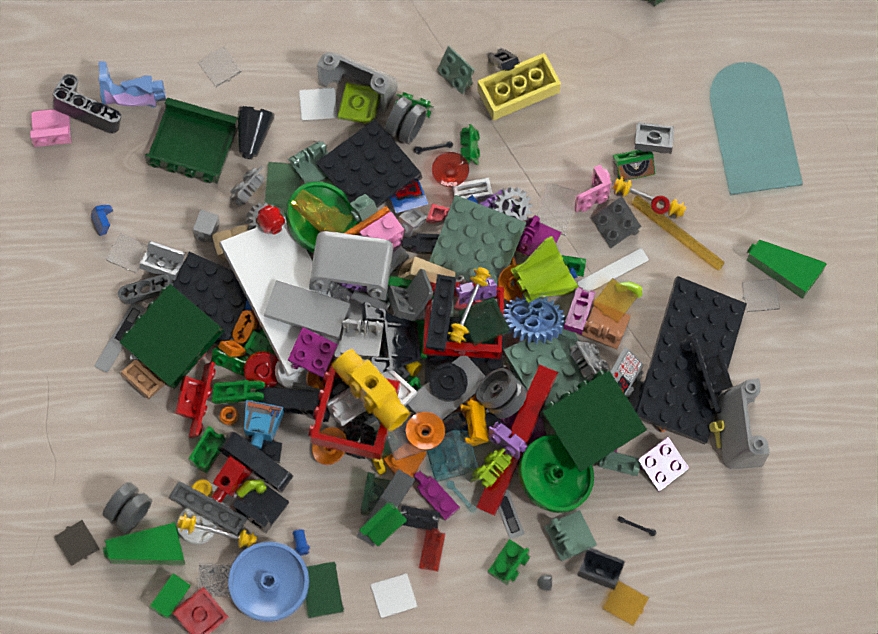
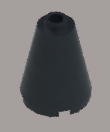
(252, 130)

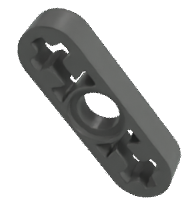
(133, 298)

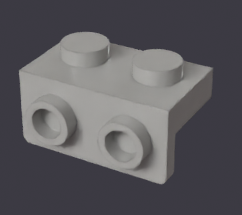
(162, 260)

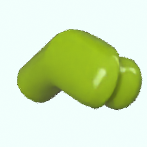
(633, 287)

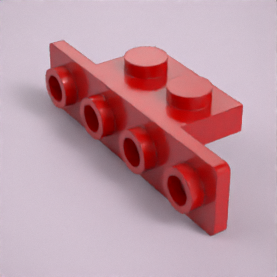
(193, 398)

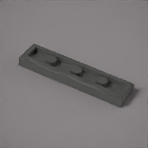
(393, 494)
(208, 508)

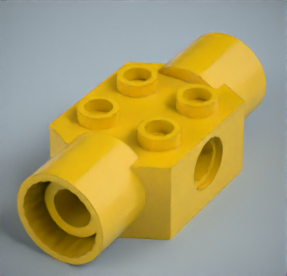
(372, 389)

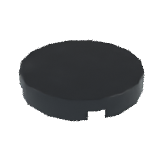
(448, 382)

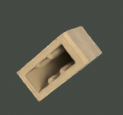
(411, 267)

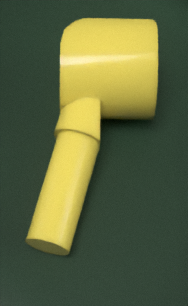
(716, 427)

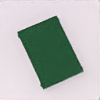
(280, 184)
(323, 591)

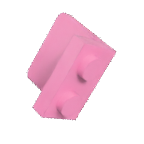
(50, 128)
(598, 194)
(385, 228)

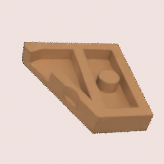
(143, 378)

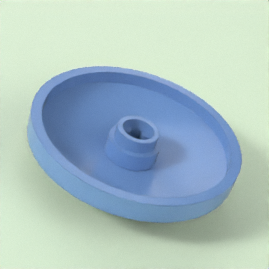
(268, 581)

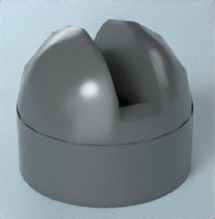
(545, 582)

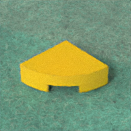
(379, 465)

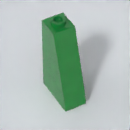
(788, 267)
(146, 547)

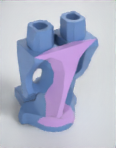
(132, 92)

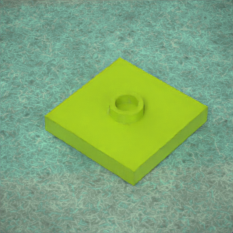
(359, 103)

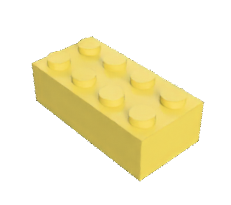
(518, 87)

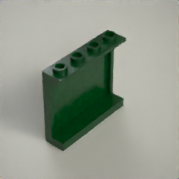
(192, 141)
(171, 336)
(594, 420)

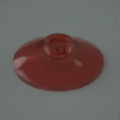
(450, 161)

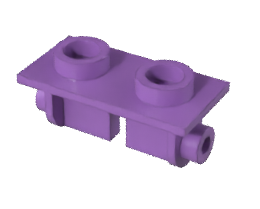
(486, 292)
(500, 434)

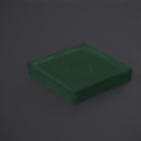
(484, 321)

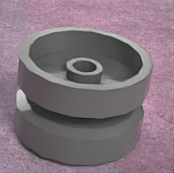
(405, 120)
(501, 393)
(127, 507)

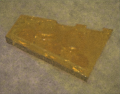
(319, 214)

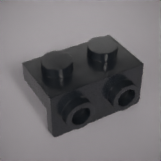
(601, 568)

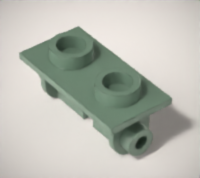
(621, 463)

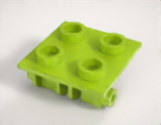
(495, 460)

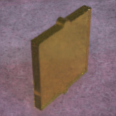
(615, 300)
(625, 603)

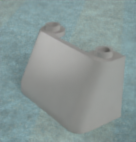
(335, 66)
(352, 261)
(737, 444)

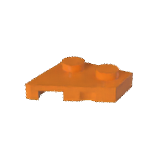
(409, 465)

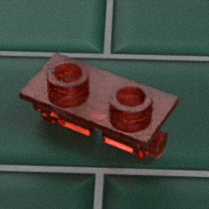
(432, 550)

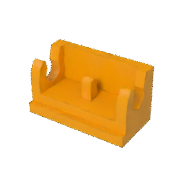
(476, 423)

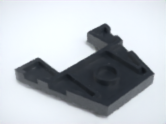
(399, 339)

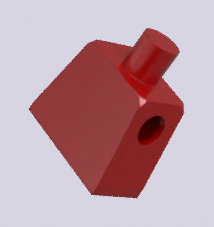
(232, 472)

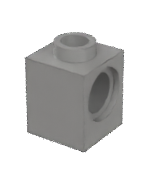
(206, 226)

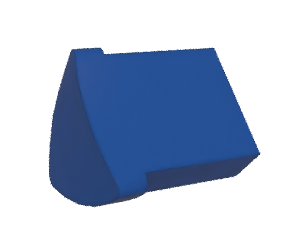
(99, 218)

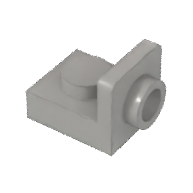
(411, 220)

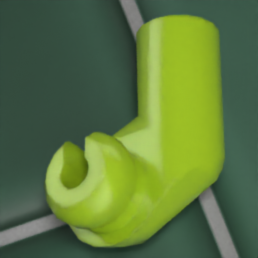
(251, 485)

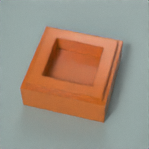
(232, 348)

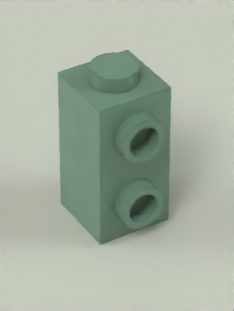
(363, 208)

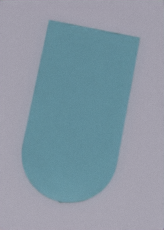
(753, 129)

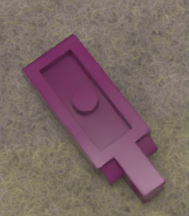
(436, 496)

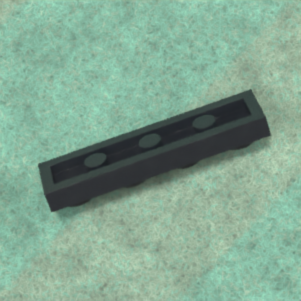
(441, 312)

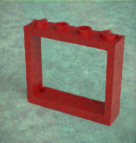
(465, 349)
(373, 452)

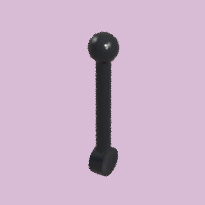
(418, 150)
(652, 532)

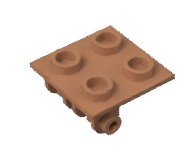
(604, 329)

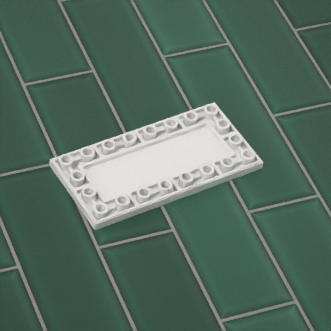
(257, 263)

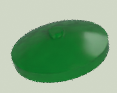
(300, 227)
(552, 478)

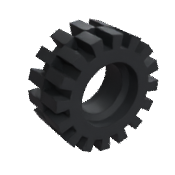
(361, 430)

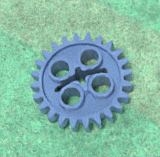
(534, 320)

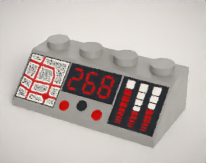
(627, 371)

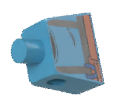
(262, 422)

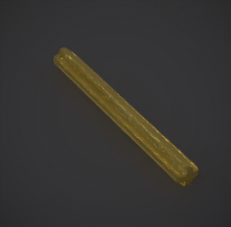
(678, 233)

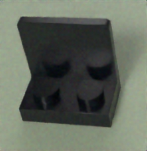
(261, 508)

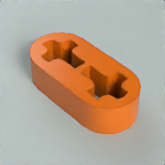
(244, 324)

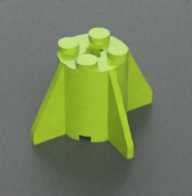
(544, 273)

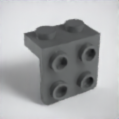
(411, 301)

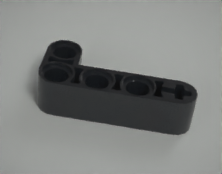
(83, 108)
(293, 401)
(255, 461)

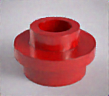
(660, 198)

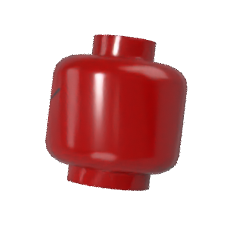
(270, 219)

